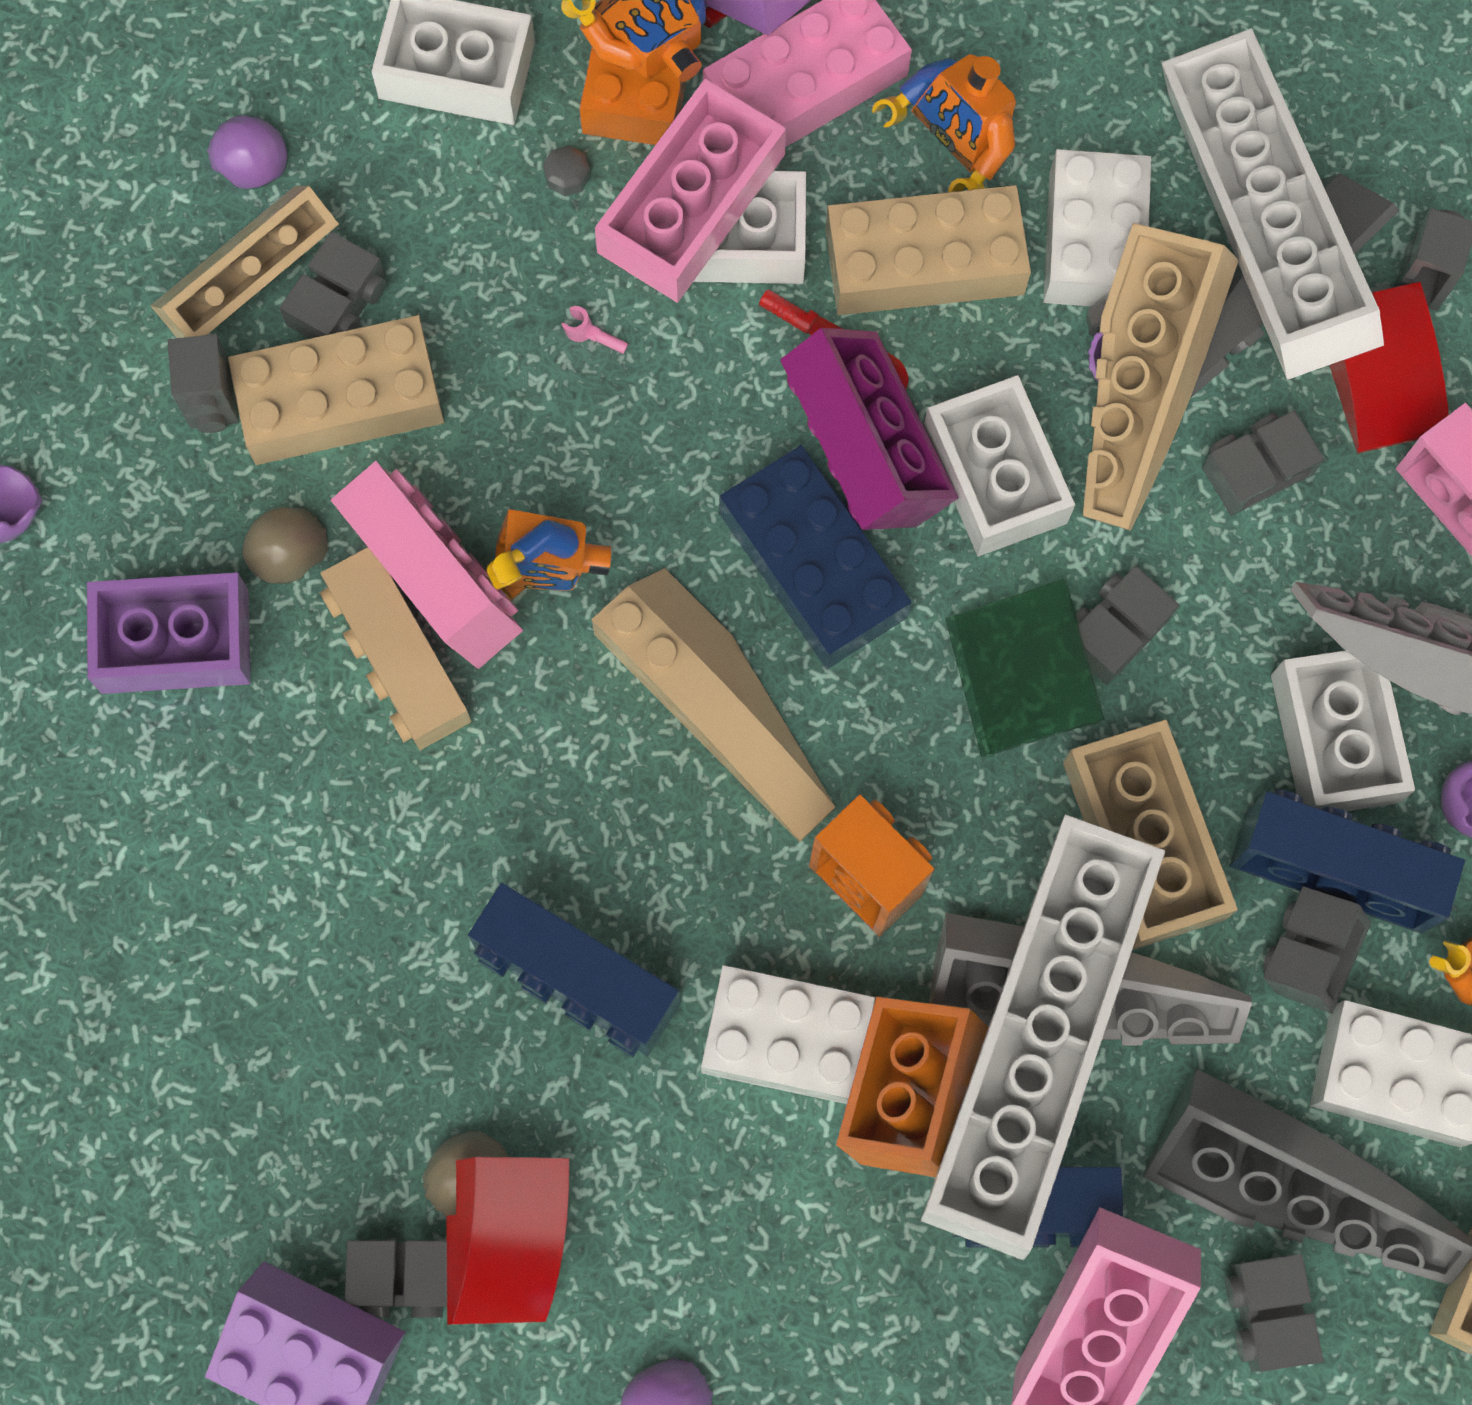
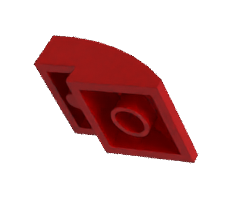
(1399, 387)
(506, 1239)

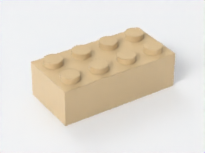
(927, 250)
(335, 390)
(1143, 792)

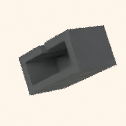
(1437, 255)
(338, 295)
(202, 382)
(1263, 462)
(1123, 622)
(1317, 949)
(397, 1276)
(1272, 1314)

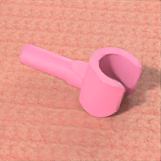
(589, 331)

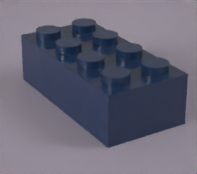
(814, 557)
(1359, 863)
(573, 969)

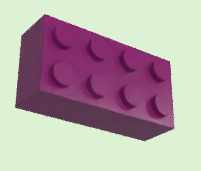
(868, 429)

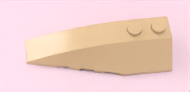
(1150, 360)
(714, 693)

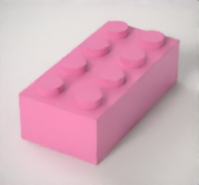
(816, 65)
(690, 190)
(1442, 472)
(429, 563)
(1109, 1317)

